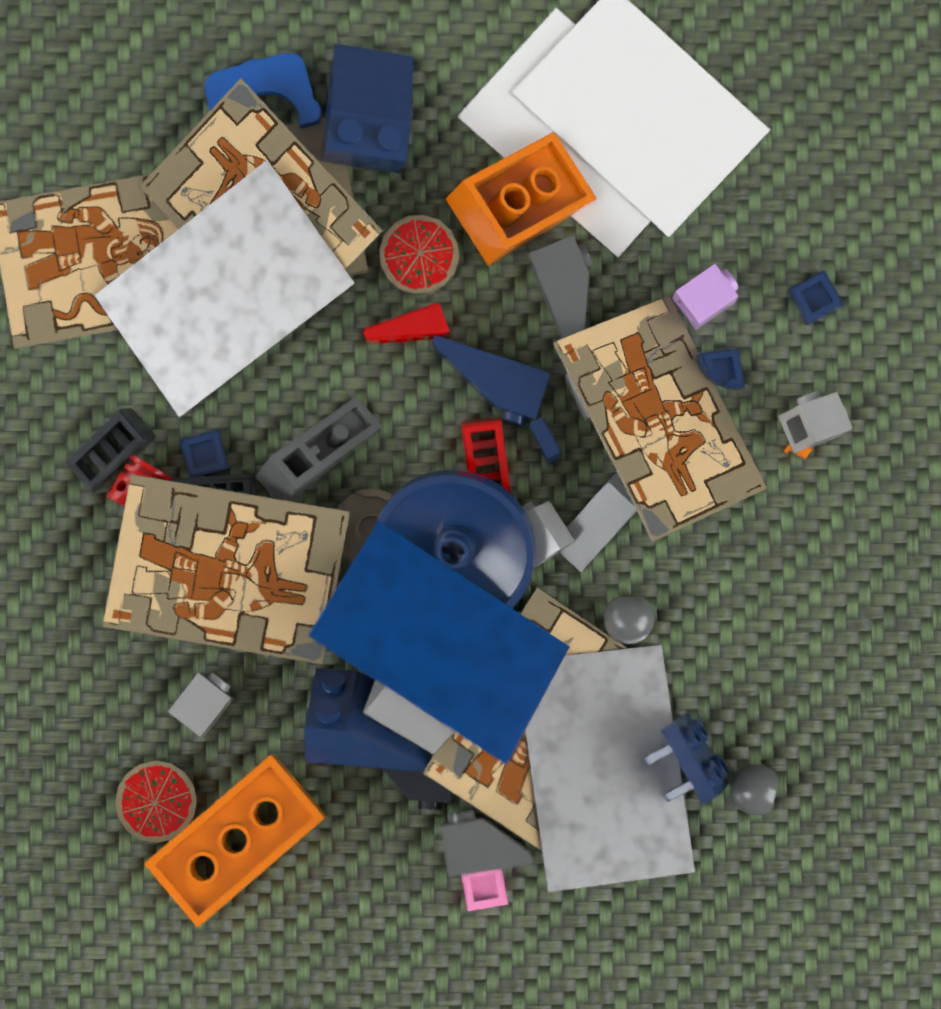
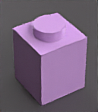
(706, 295)

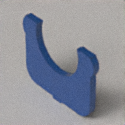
(277, 75)

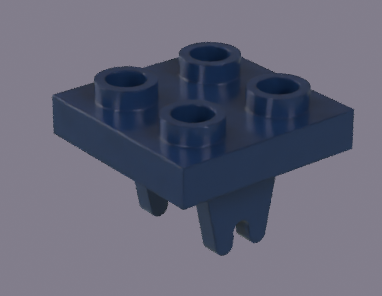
(704, 770)

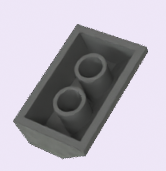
(479, 845)

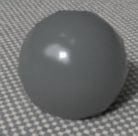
(628, 619)
(754, 789)

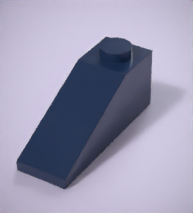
(501, 382)

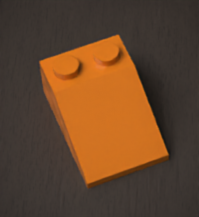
(520, 198)

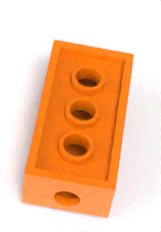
(207, 836)

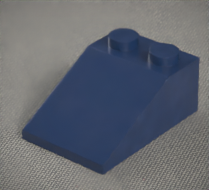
(368, 109)
(345, 735)

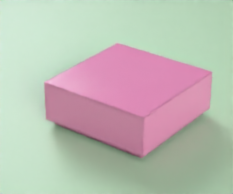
(484, 889)

